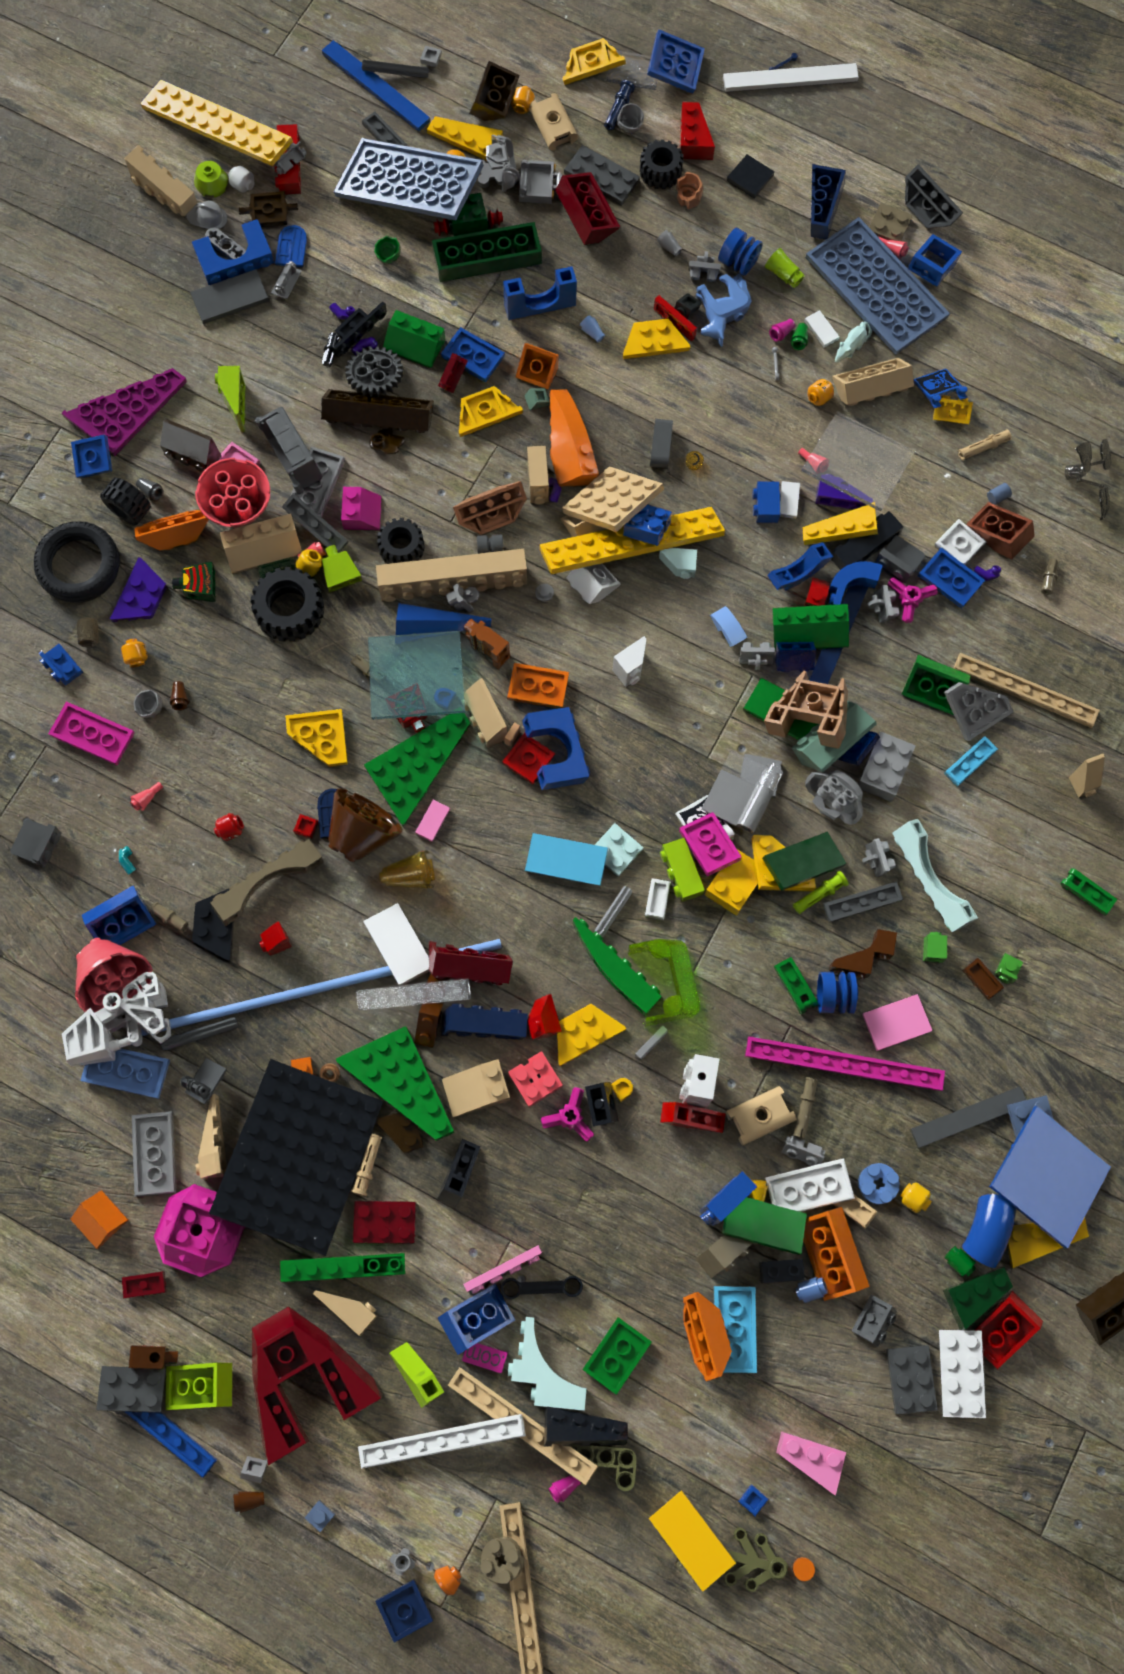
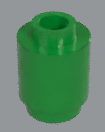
(960, 1261)

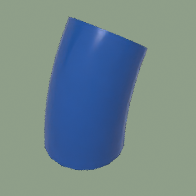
(990, 1230)

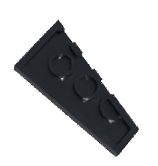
(573, 1427)

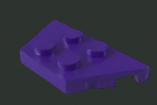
(140, 594)

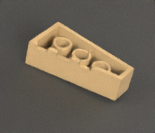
(159, 182)

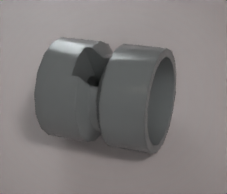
(492, 544)

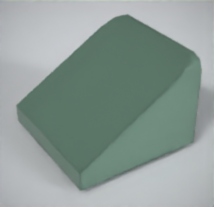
(537, 398)

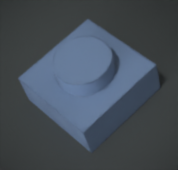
(319, 1515)

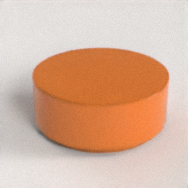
(803, 1569)

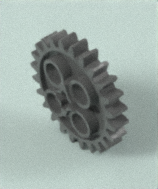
(374, 371)

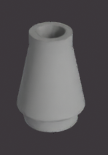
(669, 243)

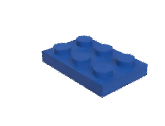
(481, 356)
(951, 578)

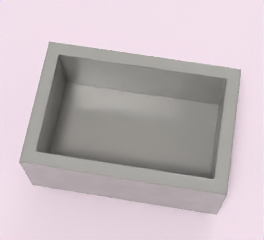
(886, 766)

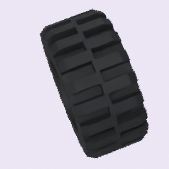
(285, 582)

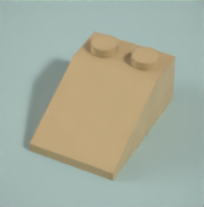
(476, 1088)

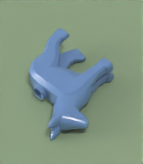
(725, 309)

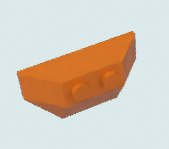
(172, 530)
(706, 1335)

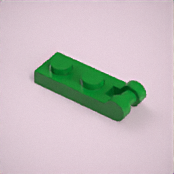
(1089, 891)
(795, 985)

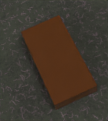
(983, 979)

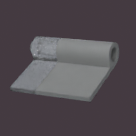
(742, 791)

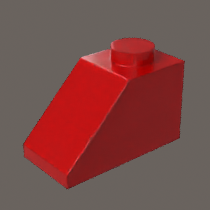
(817, 592)
(274, 939)
(543, 1018)

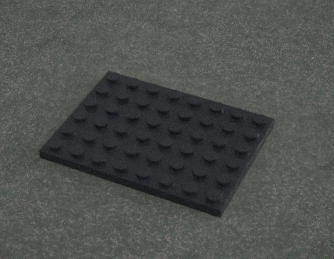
(296, 1157)

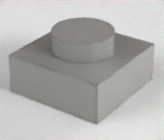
(431, 56)
(253, 1469)

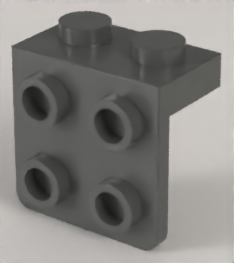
(900, 558)
(36, 842)

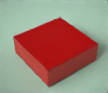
(305, 826)

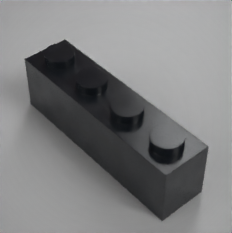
(862, 548)

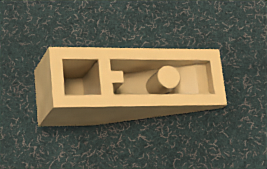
(1088, 776)
(352, 1312)

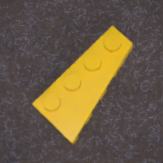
(463, 135)
(844, 526)
(1031, 1242)

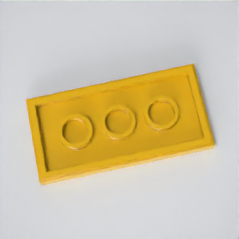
(692, 1540)

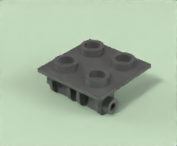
(204, 1082)

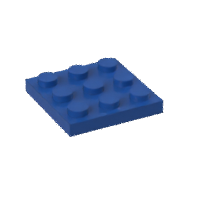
(675, 61)

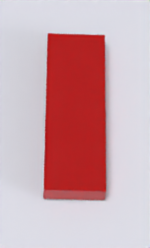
(678, 320)

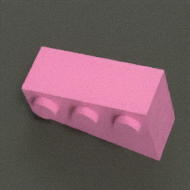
(814, 1459)

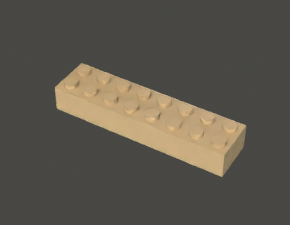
(441, 574)

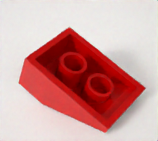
(1007, 1329)

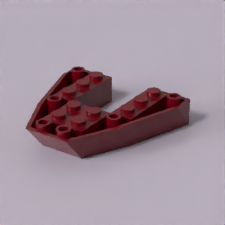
(281, 1350)

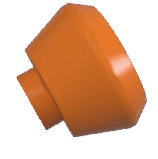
(448, 1579)

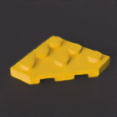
(320, 734)
(765, 845)

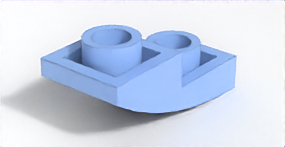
(728, 624)

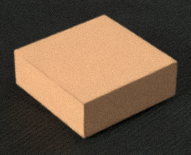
(512, 734)

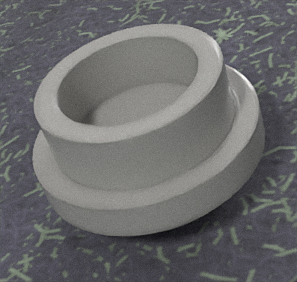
(544, 592)

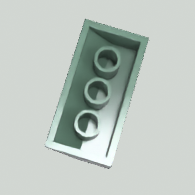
(820, 757)

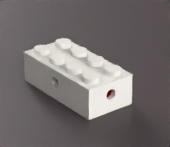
(700, 1081)

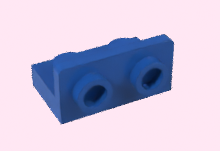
(61, 664)

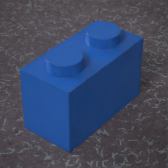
(767, 502)

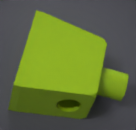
(339, 569)

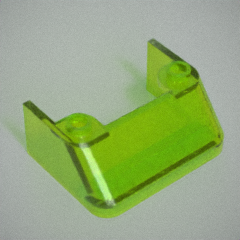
(686, 1002)

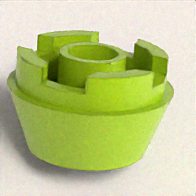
(210, 179)

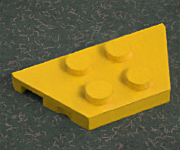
(591, 60)
(653, 339)
(485, 409)
(584, 1032)

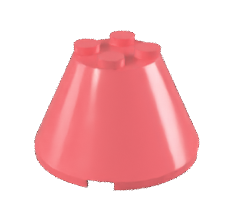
(232, 492)
(106, 969)

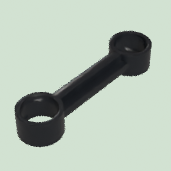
(541, 1287)

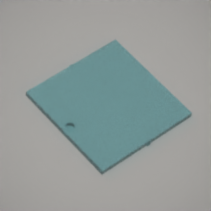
(416, 675)

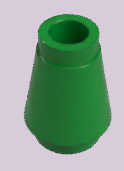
(800, 337)

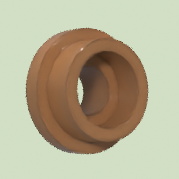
(336, 1072)

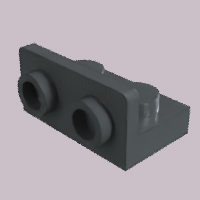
(875, 1320)

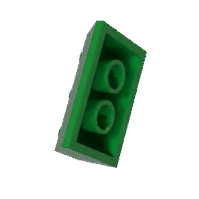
(414, 339)
(930, 680)

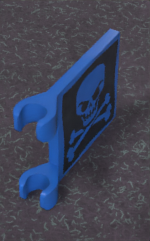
(939, 384)

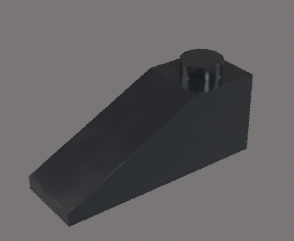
(459, 1173)

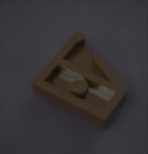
(401, 1131)

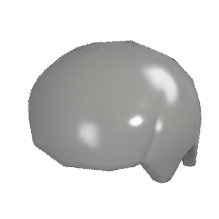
(630, 118)
(147, 704)

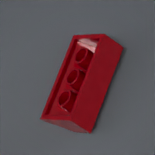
(587, 207)

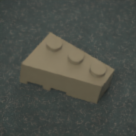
(722, 1254)

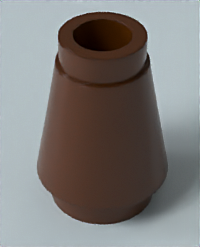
(178, 696)
(247, 1500)

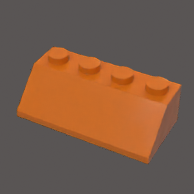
(834, 1253)

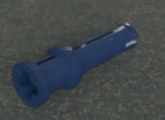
(621, 99)

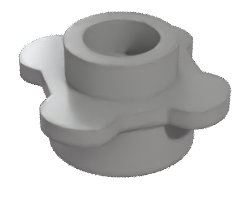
(396, 1560)

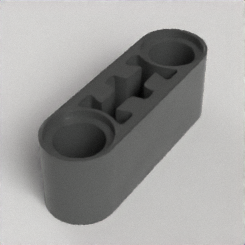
(661, 443)

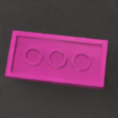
(91, 733)

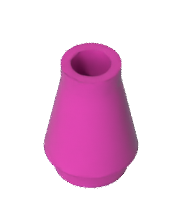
(781, 330)
(563, 1488)

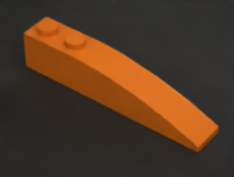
(570, 442)

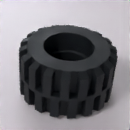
(661, 153)
(125, 501)
(396, 530)

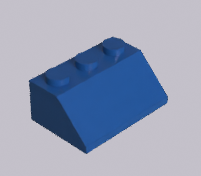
(119, 917)

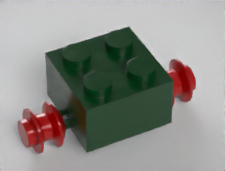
(471, 218)

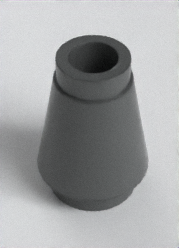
(150, 489)

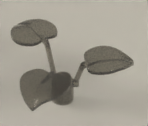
(1079, 471)

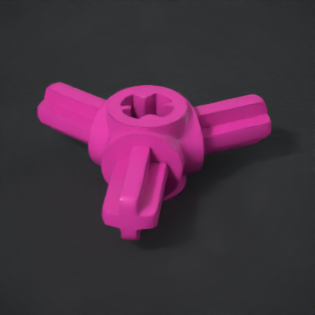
(908, 603)
(560, 1118)

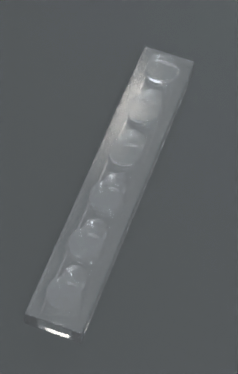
(413, 994)

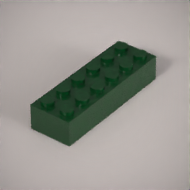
(487, 252)

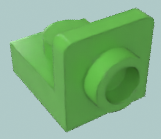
(1008, 969)

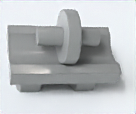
(711, 268)
(462, 598)
(882, 604)
(756, 656)
(876, 857)

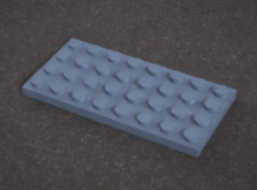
(409, 178)
(877, 285)

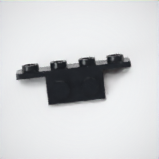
(356, 326)

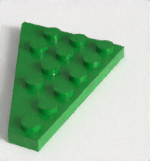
(410, 767)
(399, 1077)

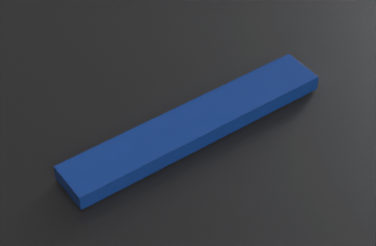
(176, 1441)

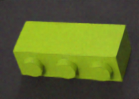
(682, 870)

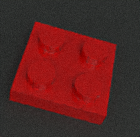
(527, 758)

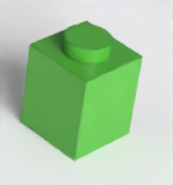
(935, 947)

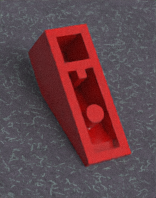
(692, 1117)

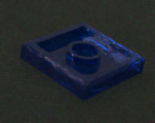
(860, 749)

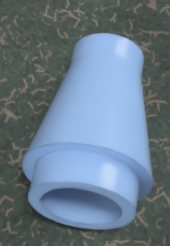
(591, 327)

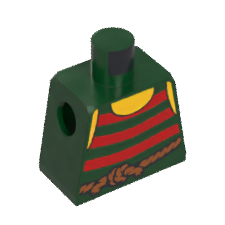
(197, 582)

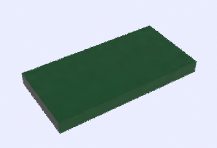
(804, 861)

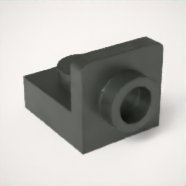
(687, 305)

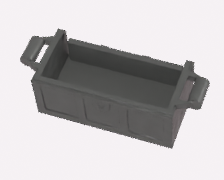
(289, 449)

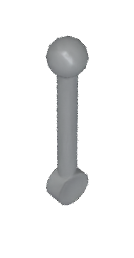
(775, 350)

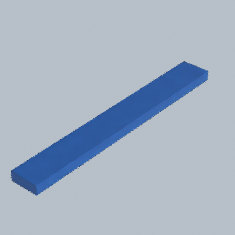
(376, 86)

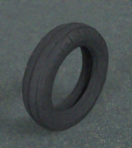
(59, 537)

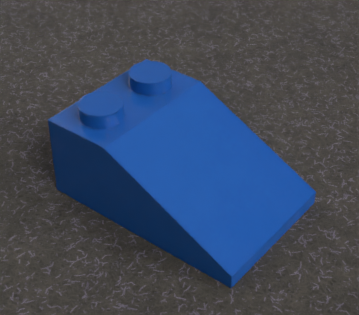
(476, 1319)

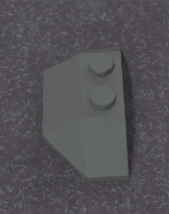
(929, 201)

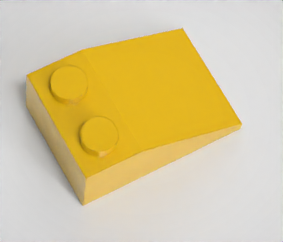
(734, 884)

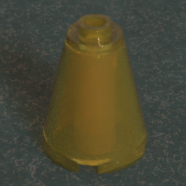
(410, 872)

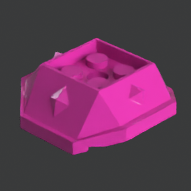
(193, 1253)

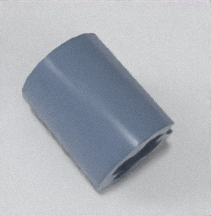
(999, 493)

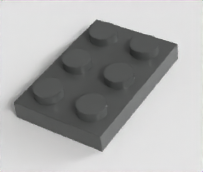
(911, 1379)
(131, 1389)

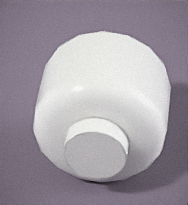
(241, 179)

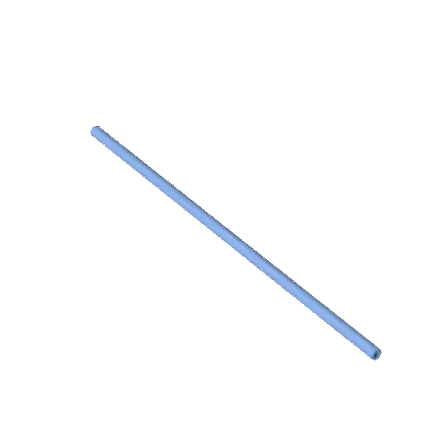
(300, 992)

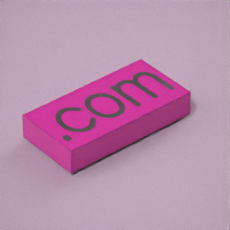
(485, 1357)

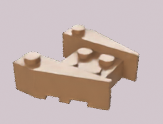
(811, 703)

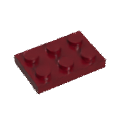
(384, 1222)

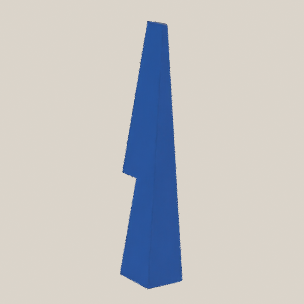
(420, 620)

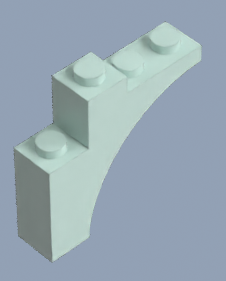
(549, 1388)

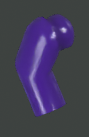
(341, 313)
(363, 343)
(556, 490)
(988, 574)

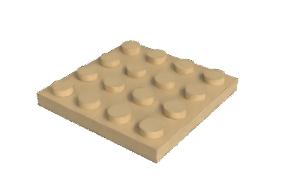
(613, 498)

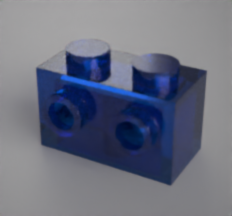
(795, 656)

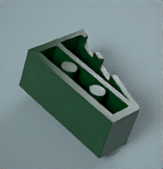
(977, 1295)

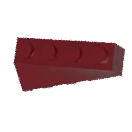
(469, 964)

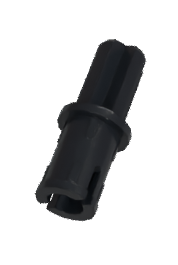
(329, 354)

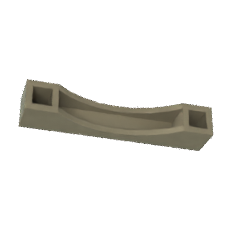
(298, 860)

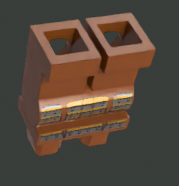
(487, 642)

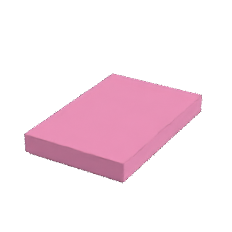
(897, 1022)

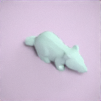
(855, 340)

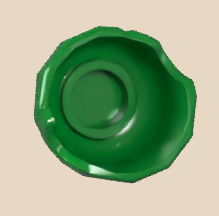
(387, 249)

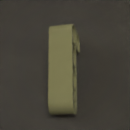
(614, 1462)

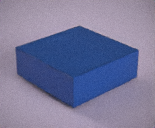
(753, 1500)

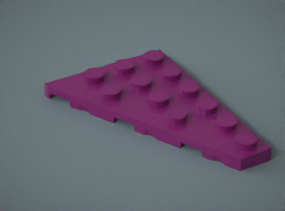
(127, 410)

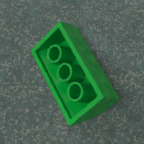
(821, 624)

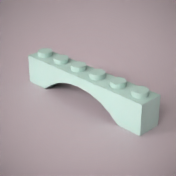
(913, 842)

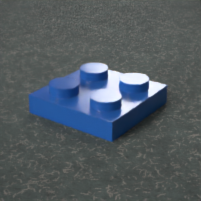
(91, 456)

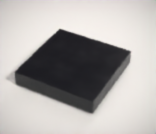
(750, 176)

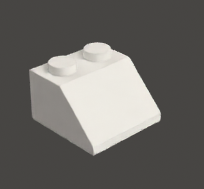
(593, 582)
(628, 663)

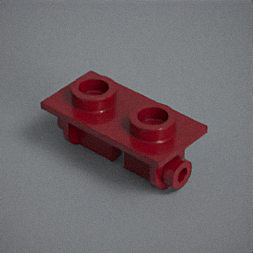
(452, 373)

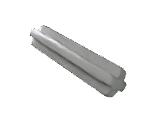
(613, 911)

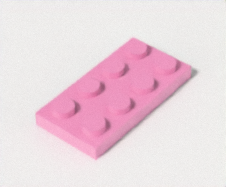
(495, 1274)

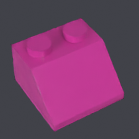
(360, 509)

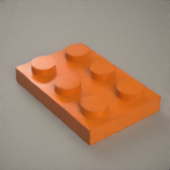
(538, 685)

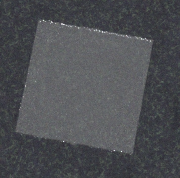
(858, 461)

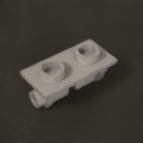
(293, 153)
(286, 280)
(811, 1155)

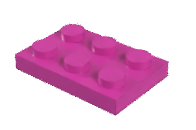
(710, 844)

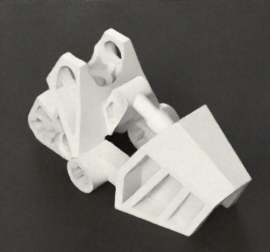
(91, 1037)

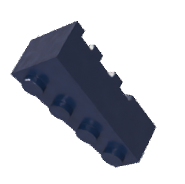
(825, 198)
(484, 1022)

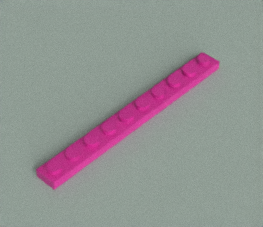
(845, 1063)

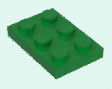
(617, 1355)

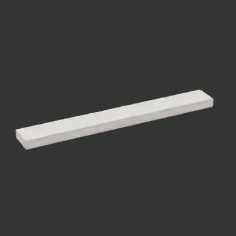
(790, 77)
(442, 1441)

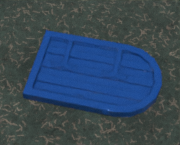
(291, 246)

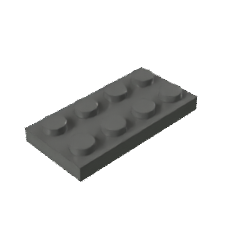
(612, 178)

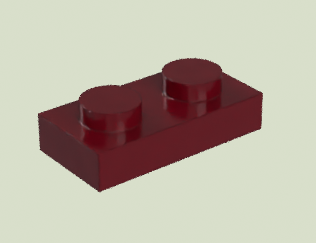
(144, 1284)

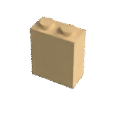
(538, 474)

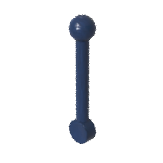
(793, 57)

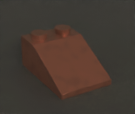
(1002, 529)

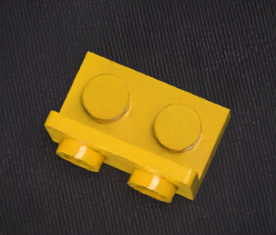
(953, 410)

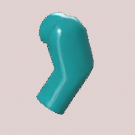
(124, 860)

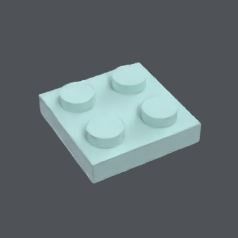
(621, 849)

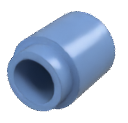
(811, 1289)

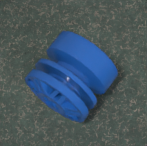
(740, 251)
(840, 992)

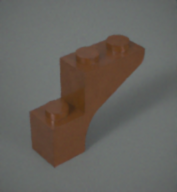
(862, 961)
(429, 1019)

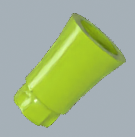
(784, 268)

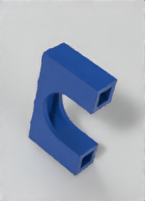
(219, 269)
(559, 296)
(560, 725)
(727, 1199)

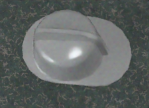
(207, 215)

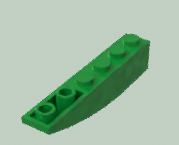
(617, 970)
(342, 1267)

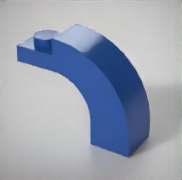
(802, 569)
(857, 573)

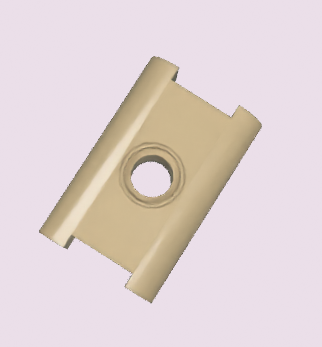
(553, 121)
(750, 1126)

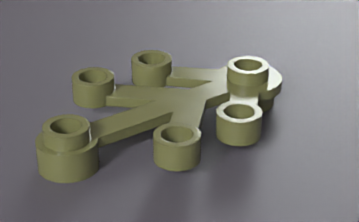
(752, 1561)

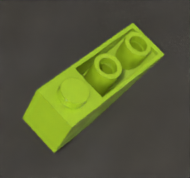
(416, 1374)

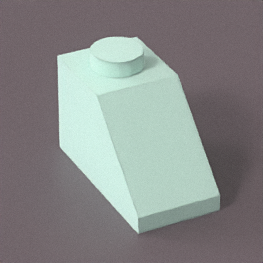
(680, 561)

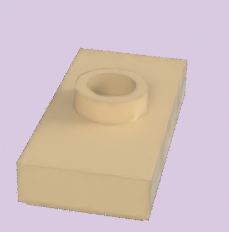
(857, 1211)

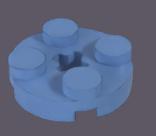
(868, 1188)

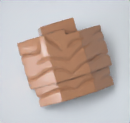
(689, 190)

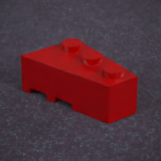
(694, 133)

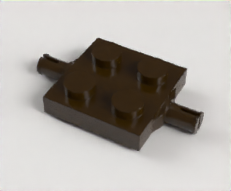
(269, 208)

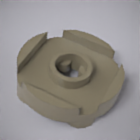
(490, 1563)

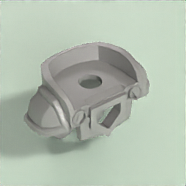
(501, 166)
(838, 793)

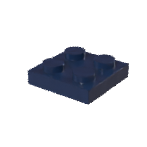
(404, 1610)

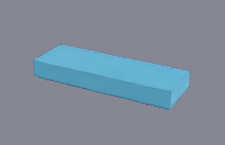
(971, 761)

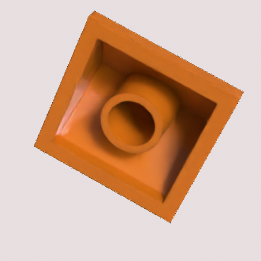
(537, 366)
(98, 1218)

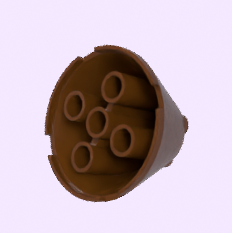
(359, 826)

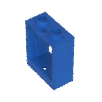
(935, 272)

